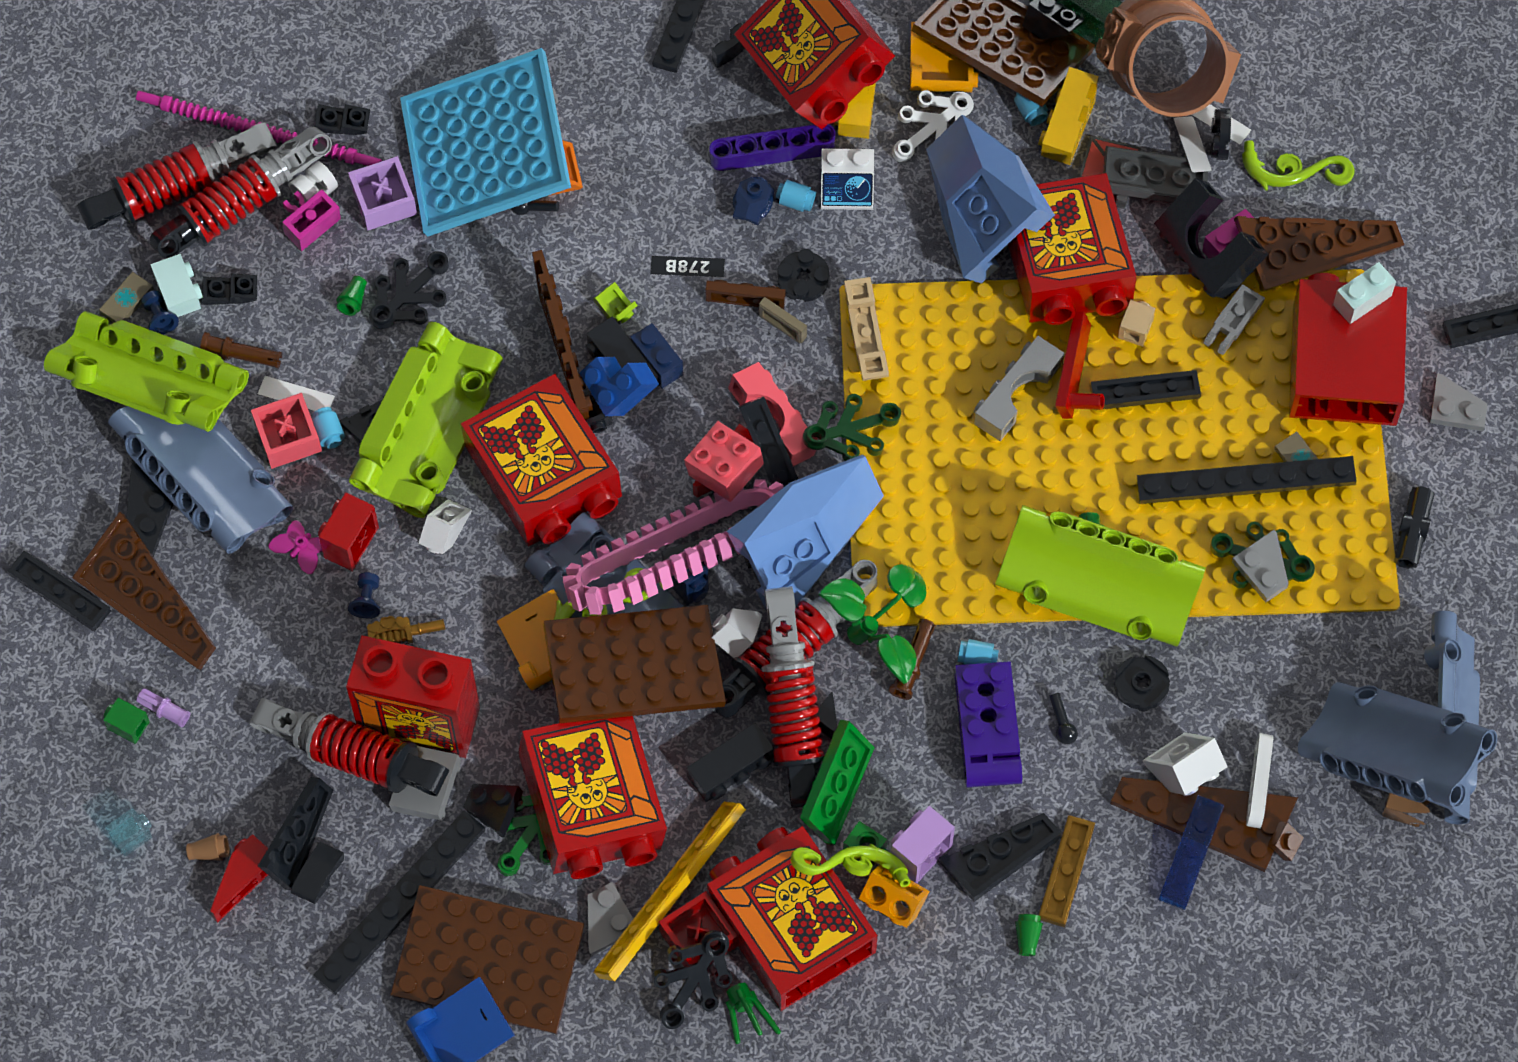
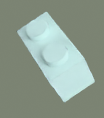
(176, 286)
(1364, 293)

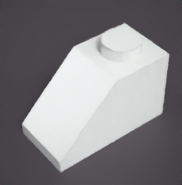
(443, 526)
(736, 630)

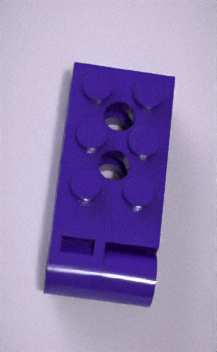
(990, 748)

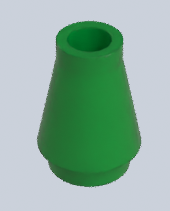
(351, 298)
(1028, 933)

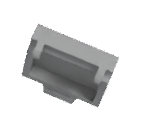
(419, 804)

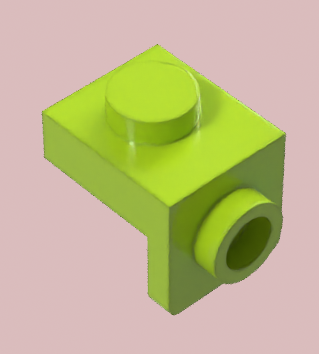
(615, 303)

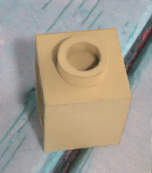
(1136, 322)

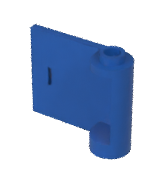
(458, 1028)

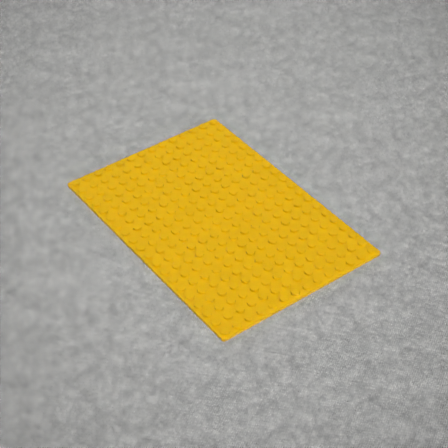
(960, 490)

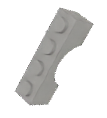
(1037, 364)

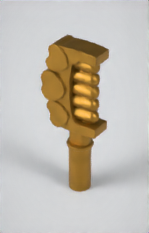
(400, 629)

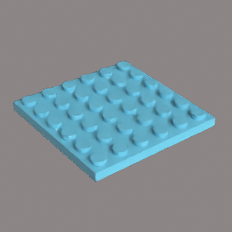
(485, 142)

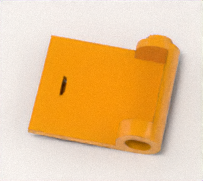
(937, 69)
(527, 637)

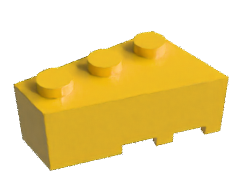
(858, 116)
(1070, 116)

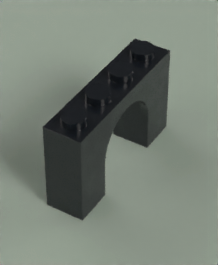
(1181, 229)

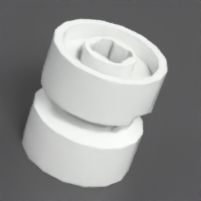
(316, 178)

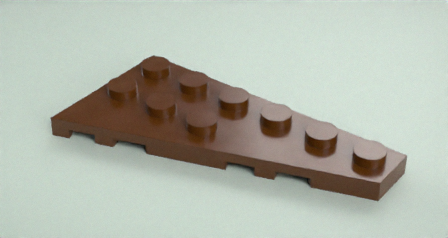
(1314, 245)
(560, 335)
(135, 585)
(1232, 837)

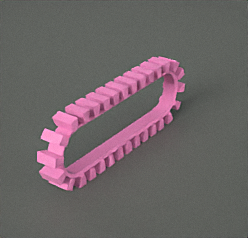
(579, 577)

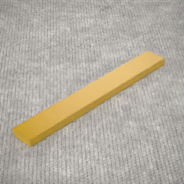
(669, 891)

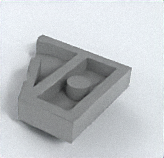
(1456, 406)
(1263, 566)
(606, 918)

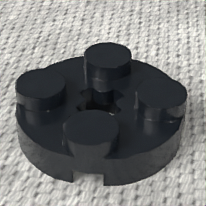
(1222, 127)
(808, 262)
(1142, 698)

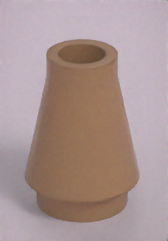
(210, 848)

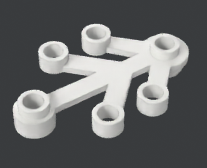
(936, 122)

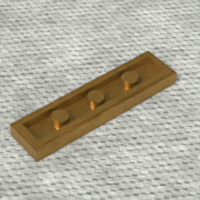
(1066, 871)

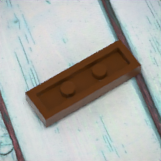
(743, 294)

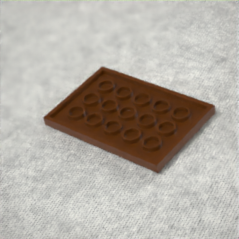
(996, 43)
(634, 664)
(515, 951)

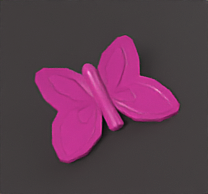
(299, 543)

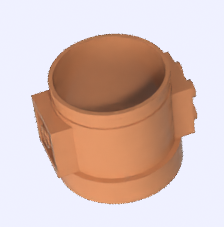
(1129, 27)

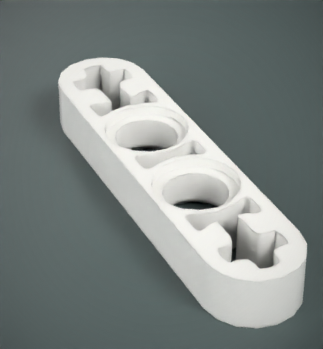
(1259, 780)

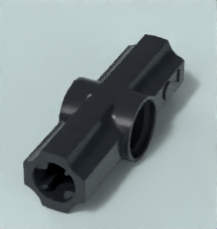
(1414, 527)

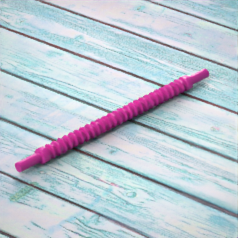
(167, 103)

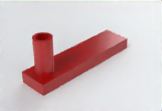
(1068, 395)

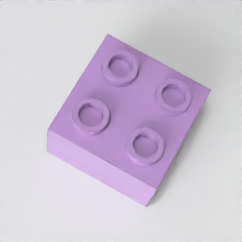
(382, 193)
(923, 842)

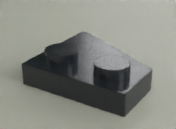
(493, 805)

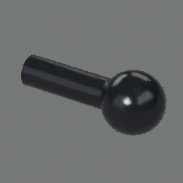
(536, 206)
(1066, 732)

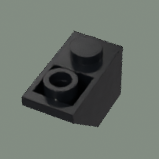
(1050, 19)

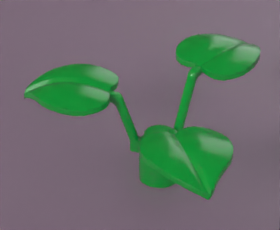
(847, 600)

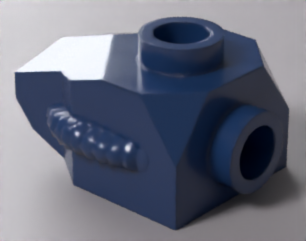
(753, 200)

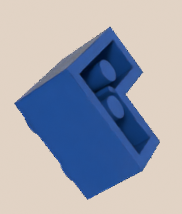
(618, 387)

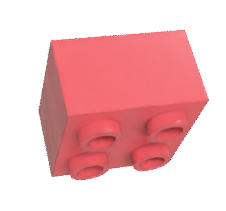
(286, 430)
(724, 461)

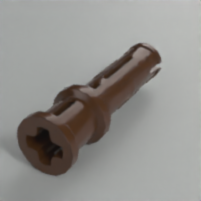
(228, 349)
(919, 643)

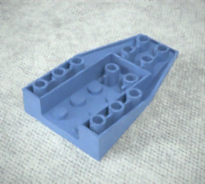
(982, 196)
(806, 525)

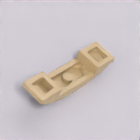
(865, 329)

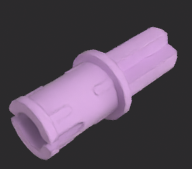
(163, 707)

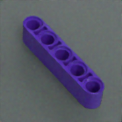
(761, 155)

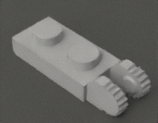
(1235, 317)

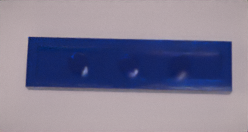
(1191, 852)

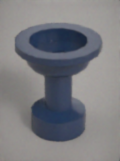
(162, 321)
(365, 606)

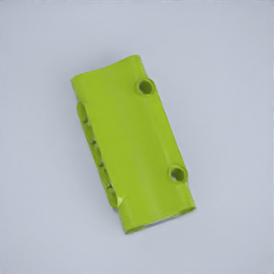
(144, 376)
(421, 419)
(1100, 575)

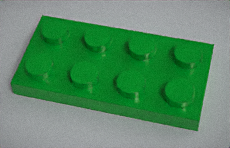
(837, 782)

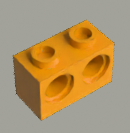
(890, 902)

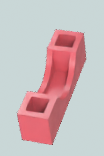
(758, 382)

